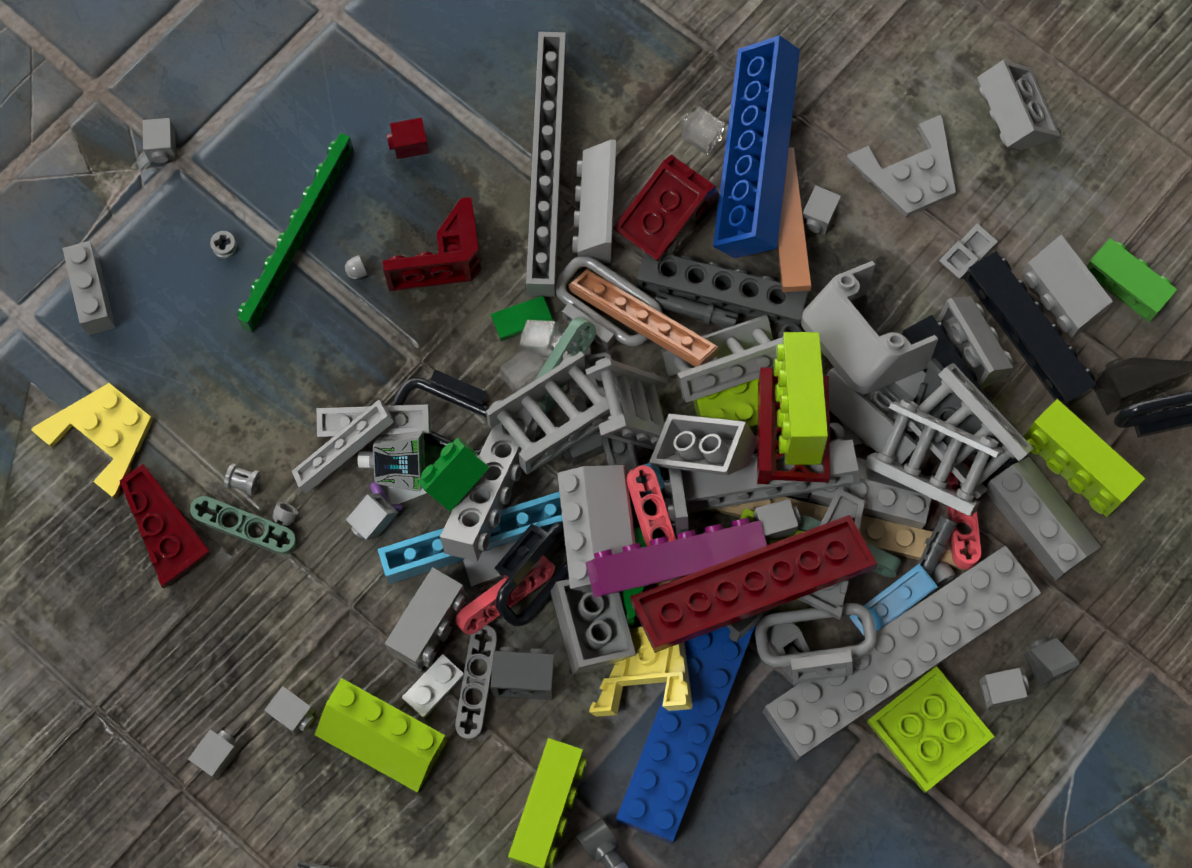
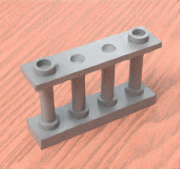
(739, 359)
(627, 425)
(993, 425)
(556, 438)
(910, 473)

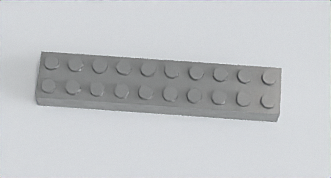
(904, 652)

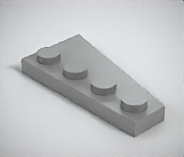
(831, 598)

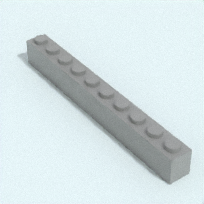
(546, 164)

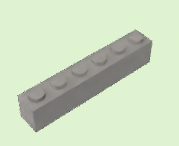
(714, 491)

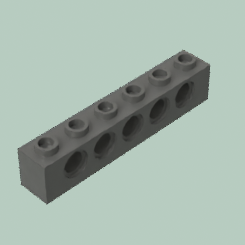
(652, 280)

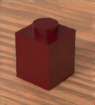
(408, 138)

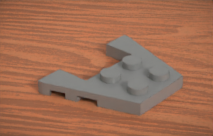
(915, 181)

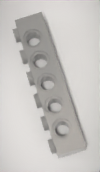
(480, 509)

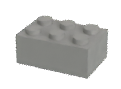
(426, 620)

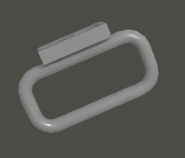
(605, 330)
(820, 663)

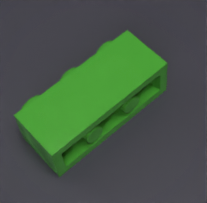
(1130, 280)

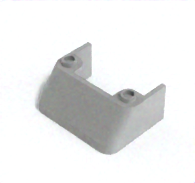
(853, 345)

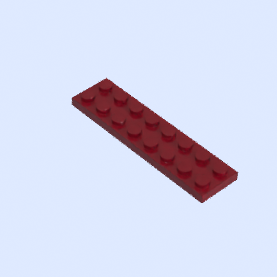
(752, 583)

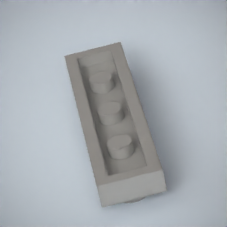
(406, 419)
(342, 446)

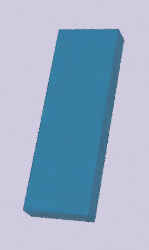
(898, 598)

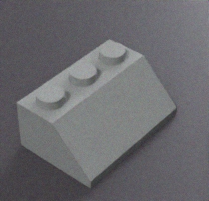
(1017, 105)
(1066, 287)
(975, 340)
(704, 445)
(591, 628)

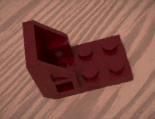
(665, 207)
(457, 256)

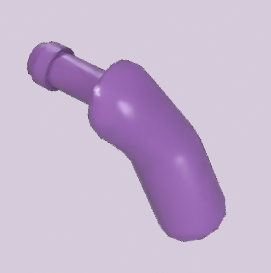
(376, 488)

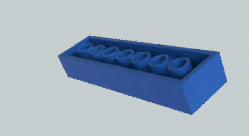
(757, 148)
(682, 738)

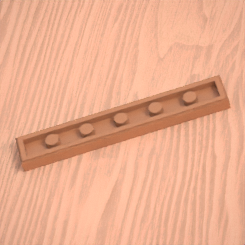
(791, 237)
(643, 318)

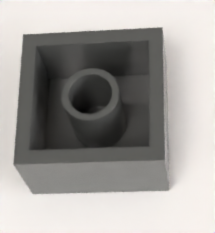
(522, 674)

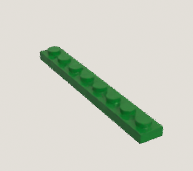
(290, 241)

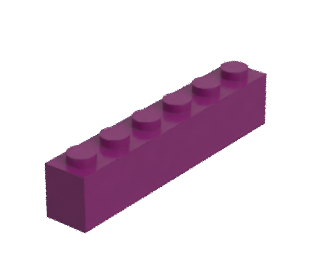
(672, 559)

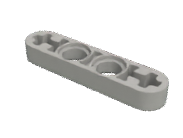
(480, 683)

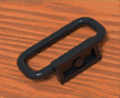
(450, 390)
(1157, 414)
(519, 562)

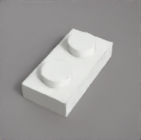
(433, 686)

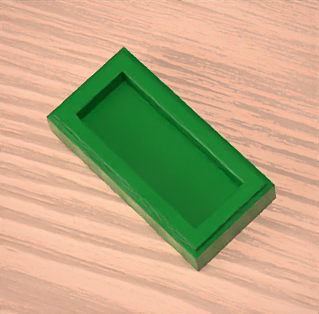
(512, 320)

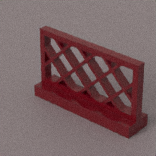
(768, 432)

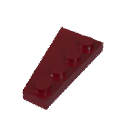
(166, 533)

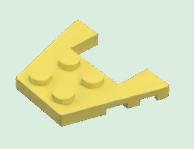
(107, 421)
(647, 668)

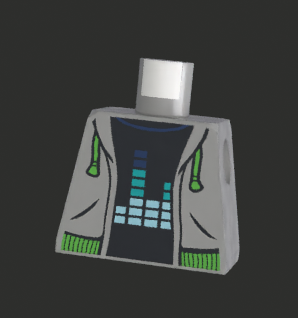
(396, 460)

